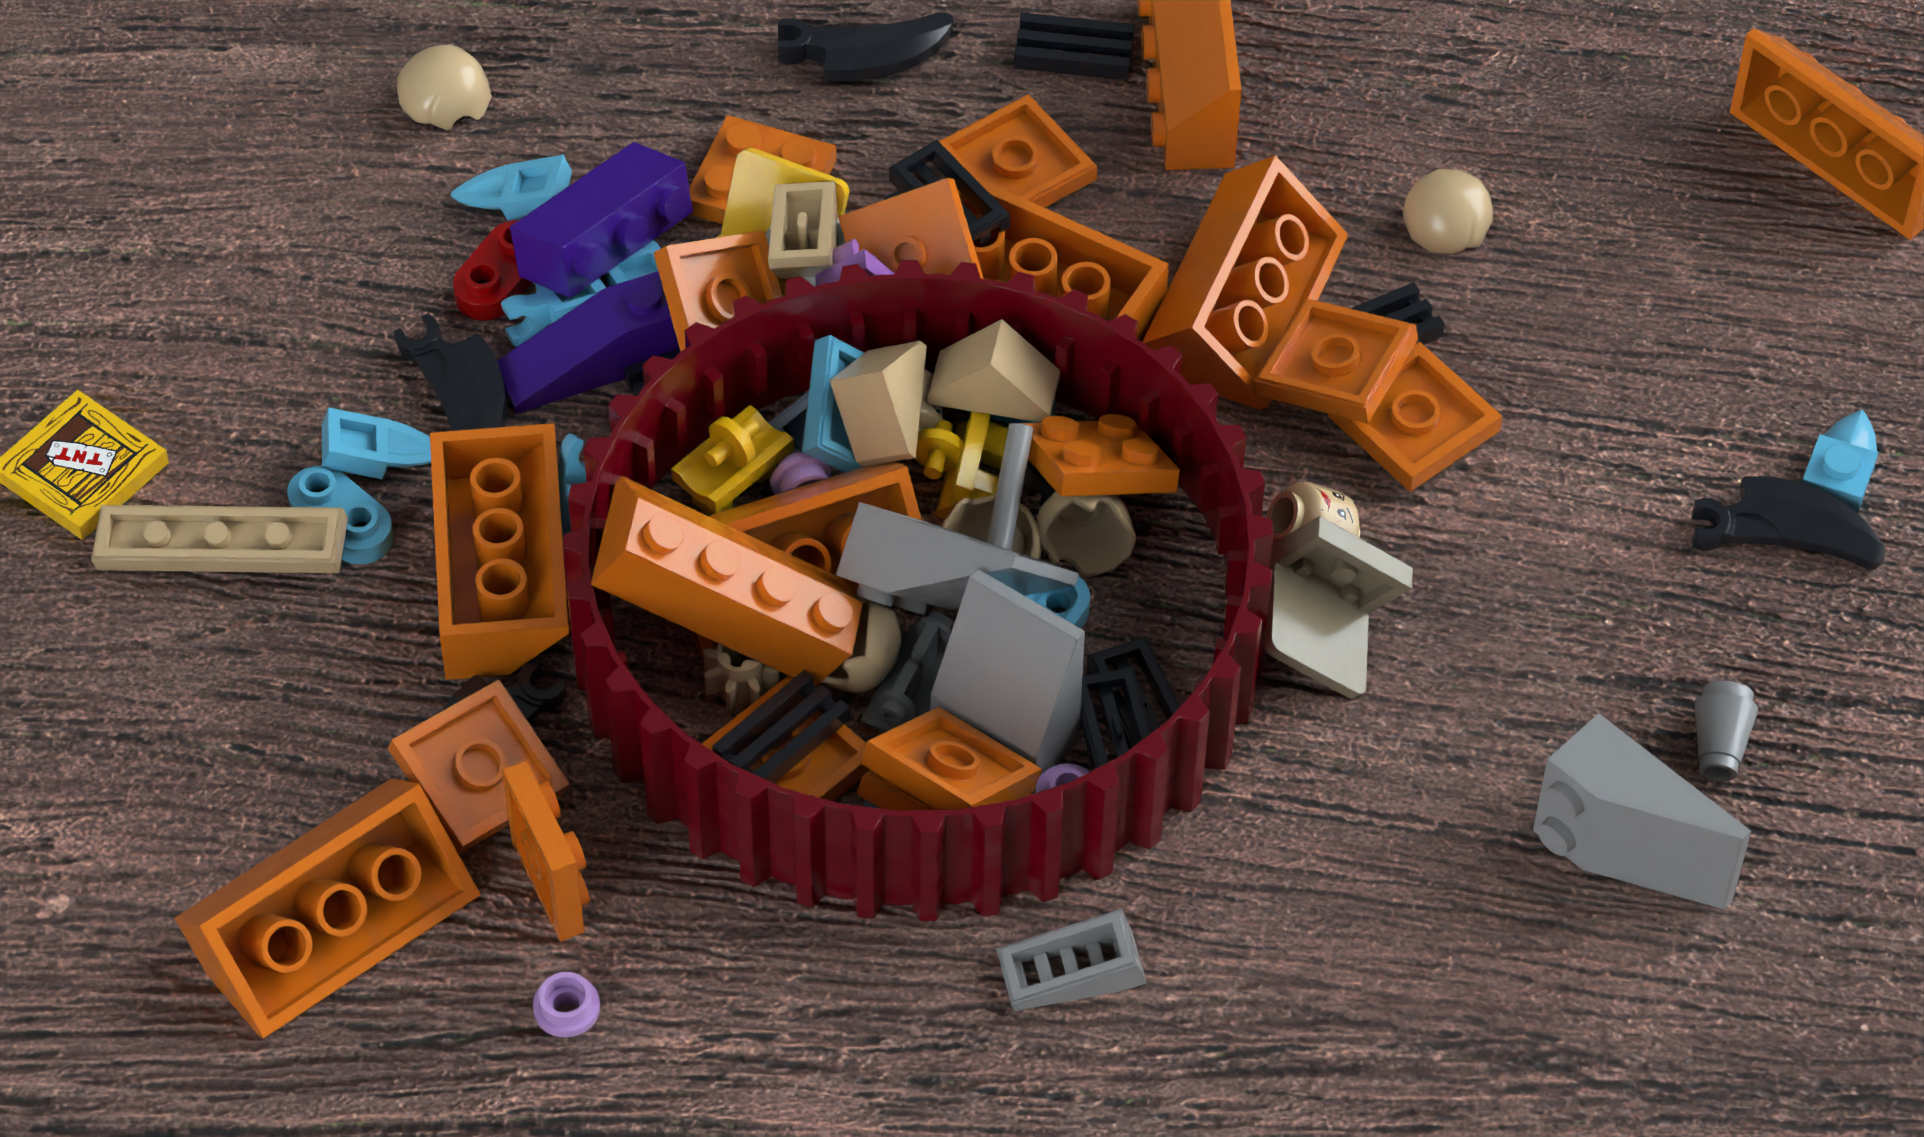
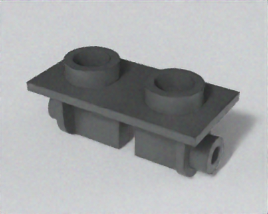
(910, 683)

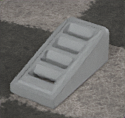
(1098, 979)

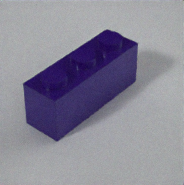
(601, 219)

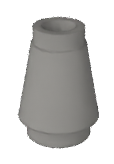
(1723, 728)

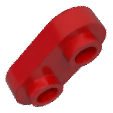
(492, 262)

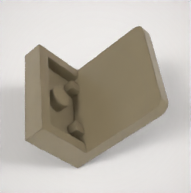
(1323, 600)

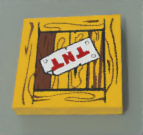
(80, 461)

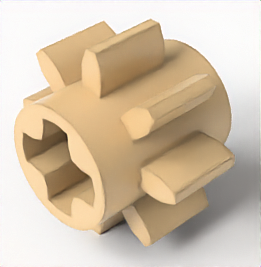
(737, 677)

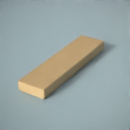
(219, 539)

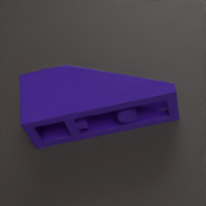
(590, 344)

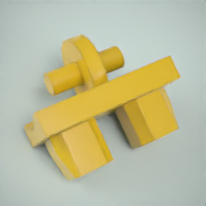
(960, 457)
(731, 460)

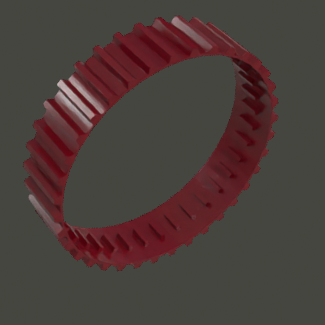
(920, 854)

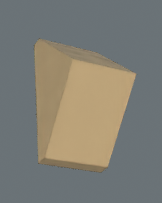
(803, 229)
(995, 375)
(882, 402)

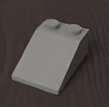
(922, 564)
(1013, 672)
(1637, 819)

